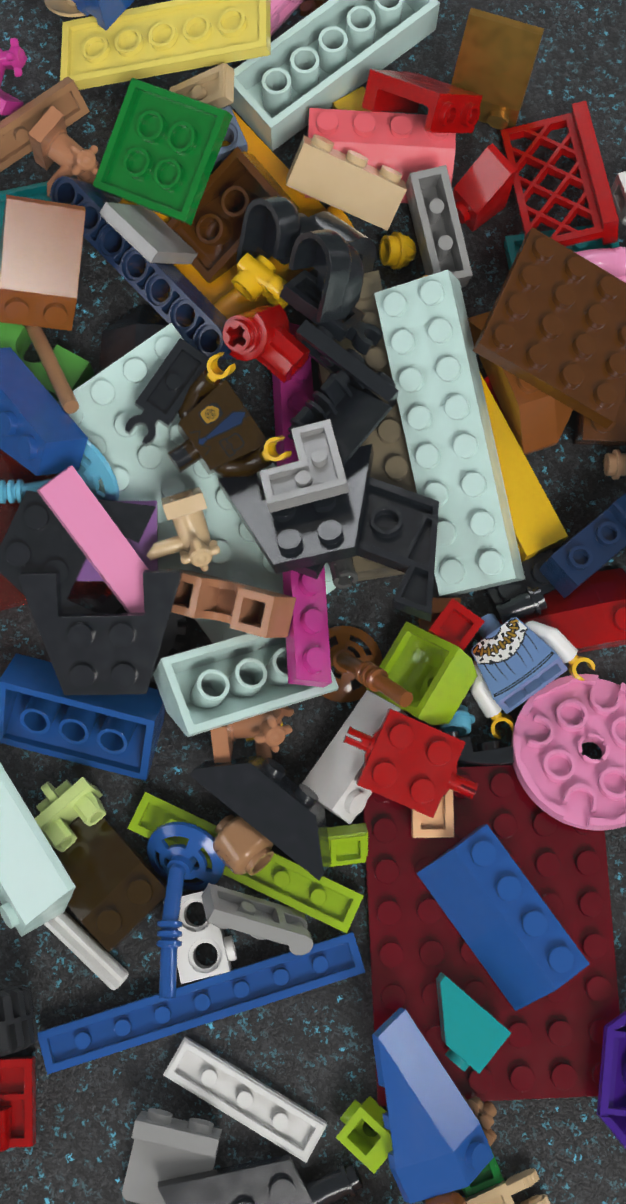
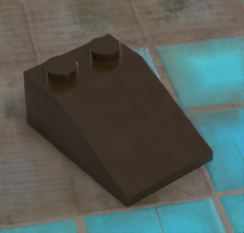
(112, 882)

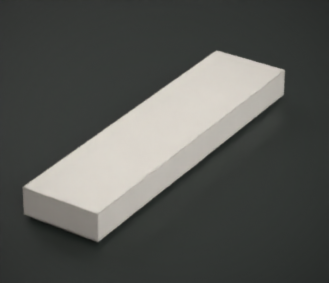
(245, 1099)

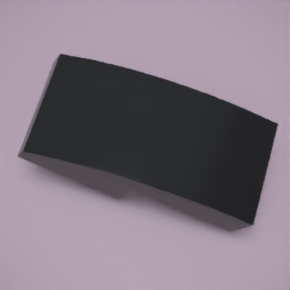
(488, 753)

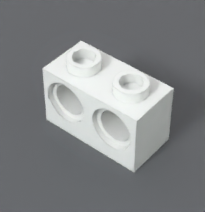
(192, 936)

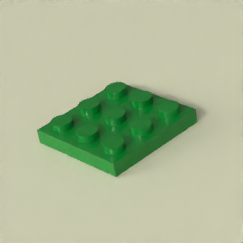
(162, 150)

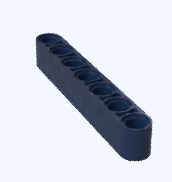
(156, 278)

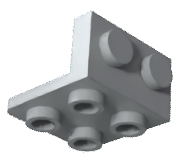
(167, 1150)

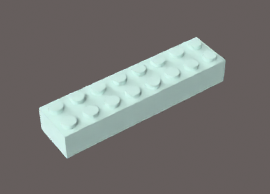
(449, 432)

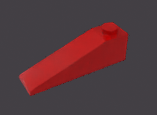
(592, 614)

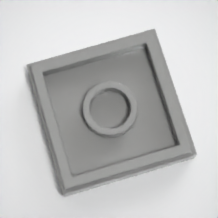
(148, 234)

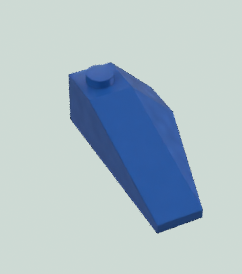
(431, 1126)

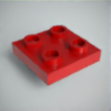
(17, 1102)

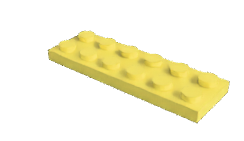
(164, 40)

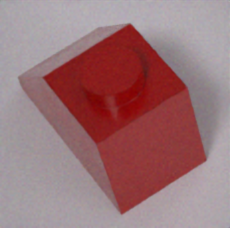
(484, 188)

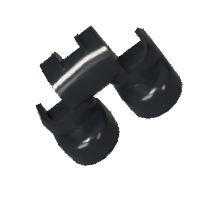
(318, 241)

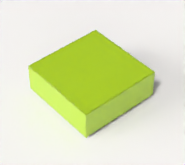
(348, 844)

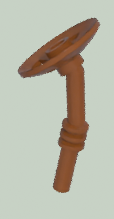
(364, 669)

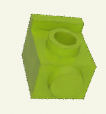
(365, 1144)

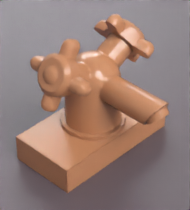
(52, 144)
(264, 728)

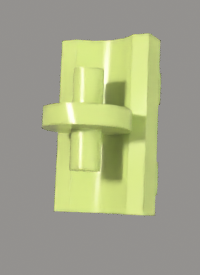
(64, 806)

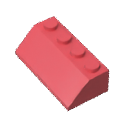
(385, 139)

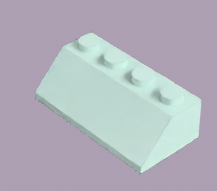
(229, 683)
(31, 875)

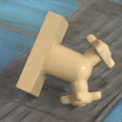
(192, 536)

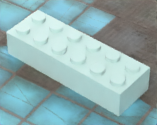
(325, 60)

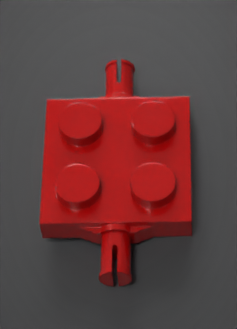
(410, 763)

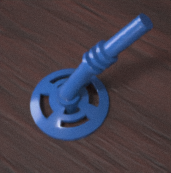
(178, 869)

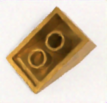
(498, 64)

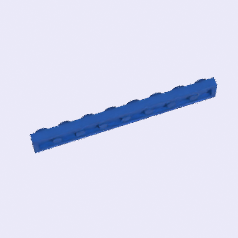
(199, 1003)

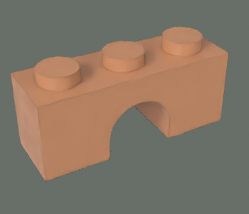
(240, 605)

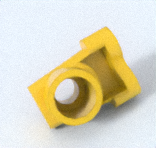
(257, 278)

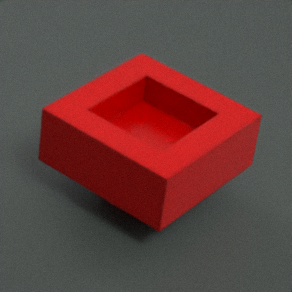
(456, 624)

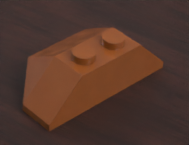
(530, 413)

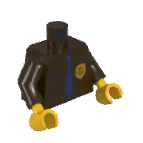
(220, 429)

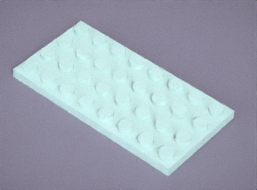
(149, 474)

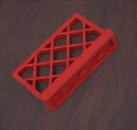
(591, 178)

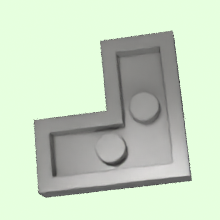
(313, 477)

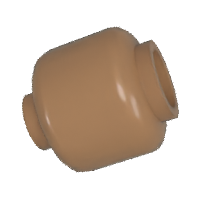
(241, 846)

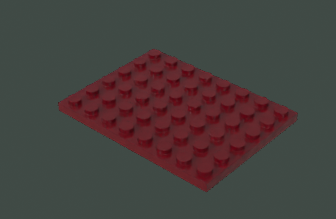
(411, 940)

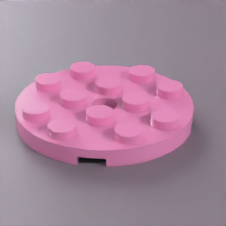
(550, 756)

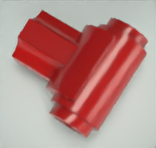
(266, 337)

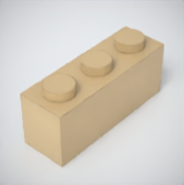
(346, 181)

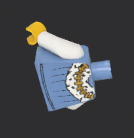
(517, 663)

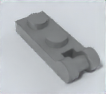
(257, 918)

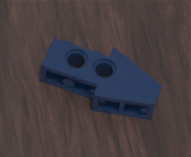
(588, 550)

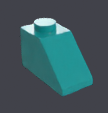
(467, 1027)

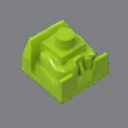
(432, 671)

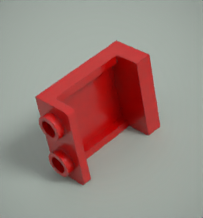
(449, 106)

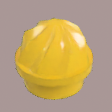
(396, 250)

